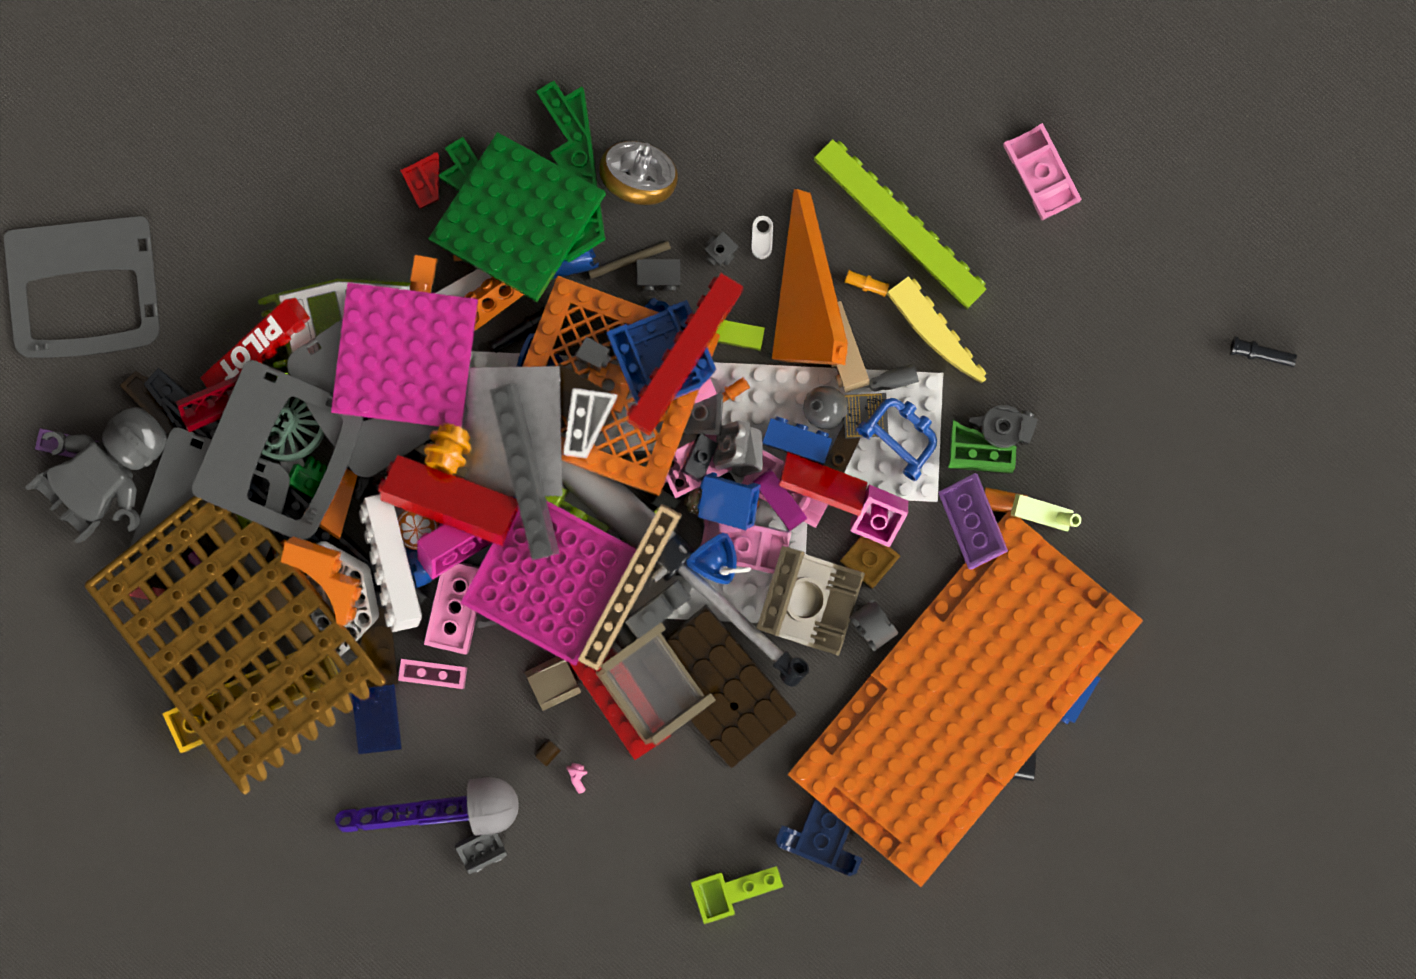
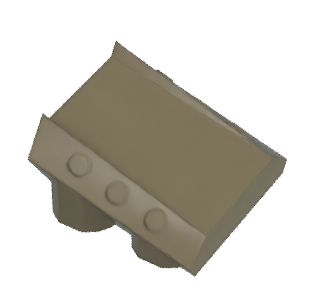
(552, 682)

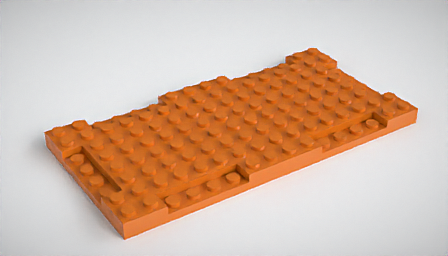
(964, 700)

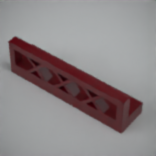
(206, 411)

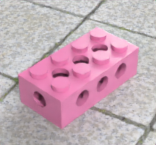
(465, 620)

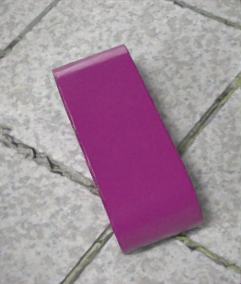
(780, 500)

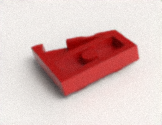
(423, 180)

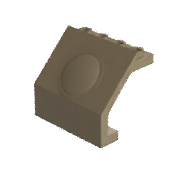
(810, 601)

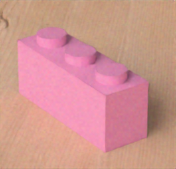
(432, 674)

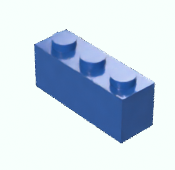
(797, 440)

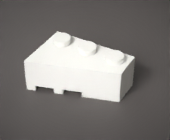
(586, 420)

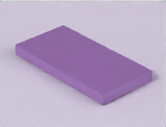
(973, 521)

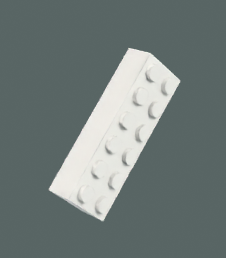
(391, 564)

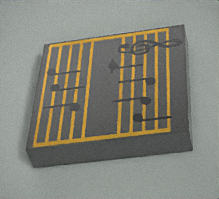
(861, 409)

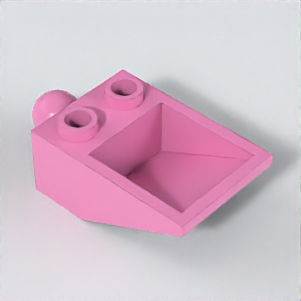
(688, 483)

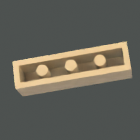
(853, 373)

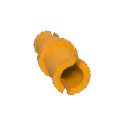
(866, 283)

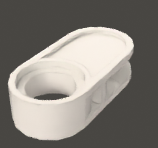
(762, 240)

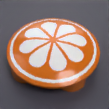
(413, 527)

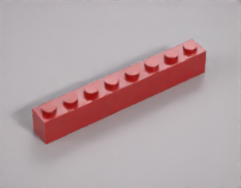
(685, 354)

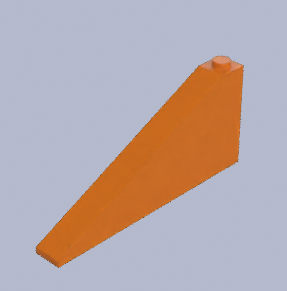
(808, 311)

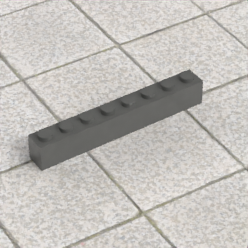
(524, 472)

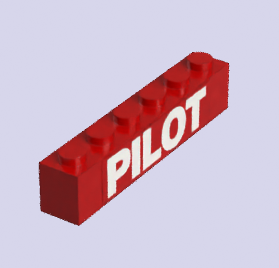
(260, 342)

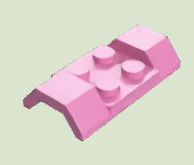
(812, 508)

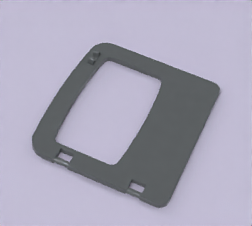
(77, 249)
(240, 440)
(174, 487)

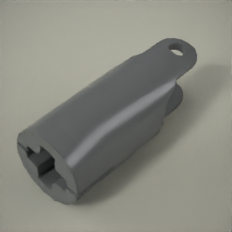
(894, 378)

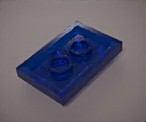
(377, 720)

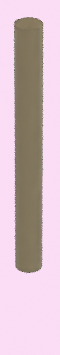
(629, 259)

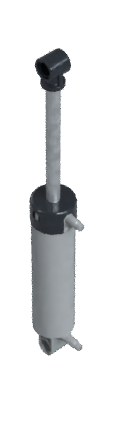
(630, 521)

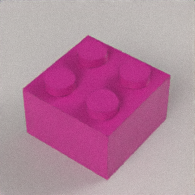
(880, 516)

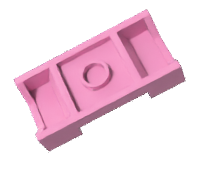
(1042, 172)
(754, 547)

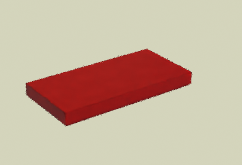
(823, 483)

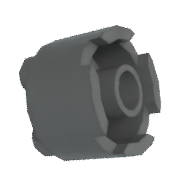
(873, 625)

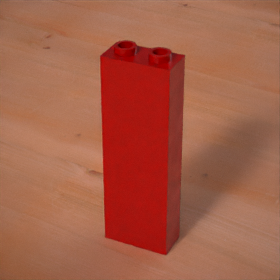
(449, 500)

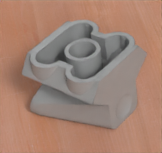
(739, 448)

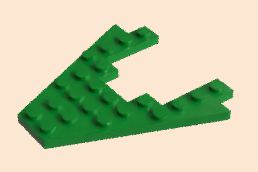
(574, 156)

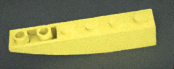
(932, 327)

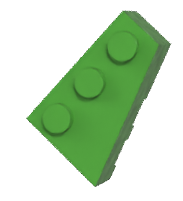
(973, 452)

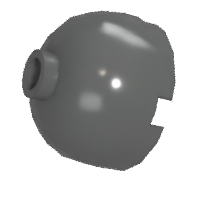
(825, 407)

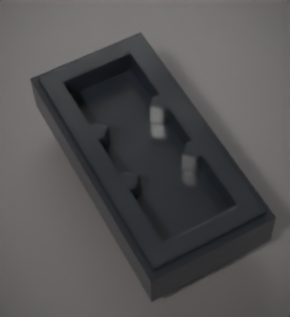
(699, 457)

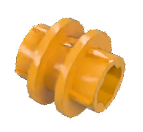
(449, 445)

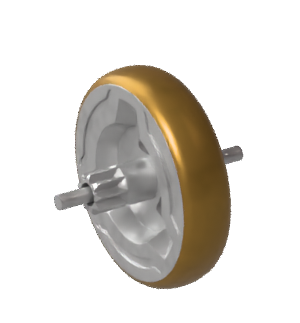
(642, 163)

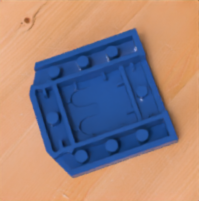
(644, 343)

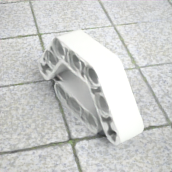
(366, 605)

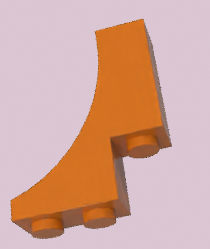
(323, 567)

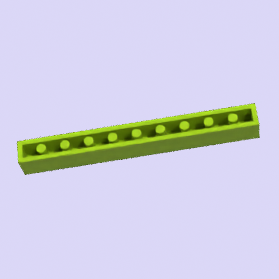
(900, 224)

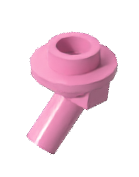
(576, 772)

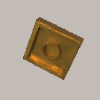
(870, 558)

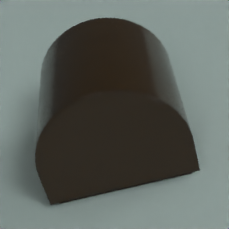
(547, 752)

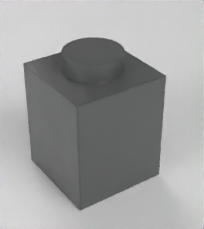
(593, 354)

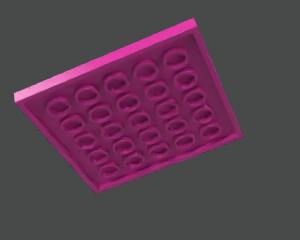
(404, 355)
(553, 597)

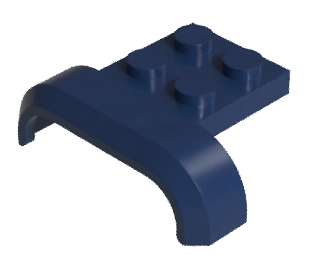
(821, 841)

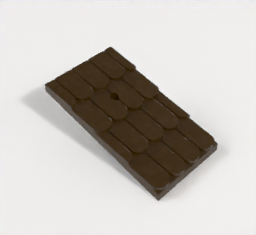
(730, 675)

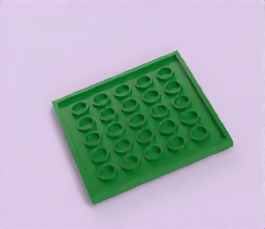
(517, 216)

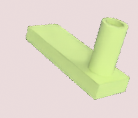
(1044, 513)

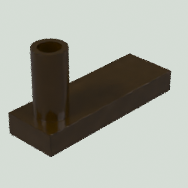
(841, 452)

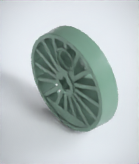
(284, 431)

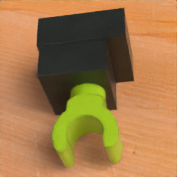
(666, 499)

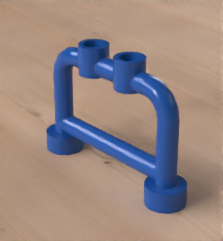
(921, 424)

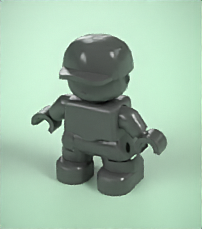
(101, 470)

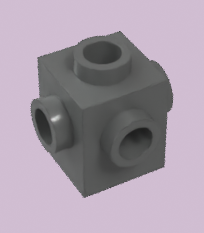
(724, 243)

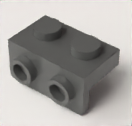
(480, 851)

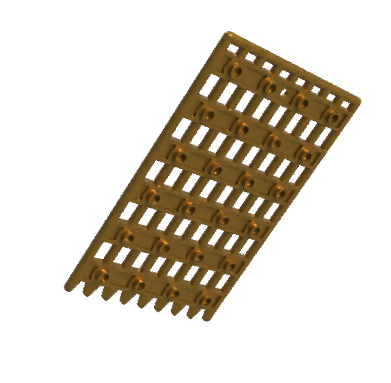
(299, 719)

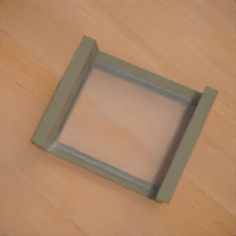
(653, 687)

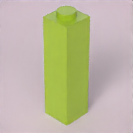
(741, 335)

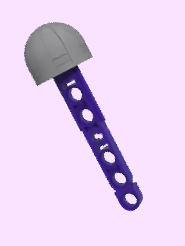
(489, 807)

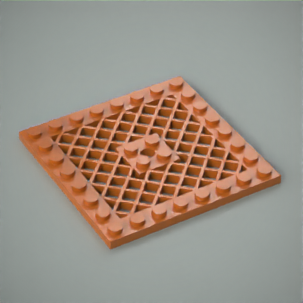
(624, 312)

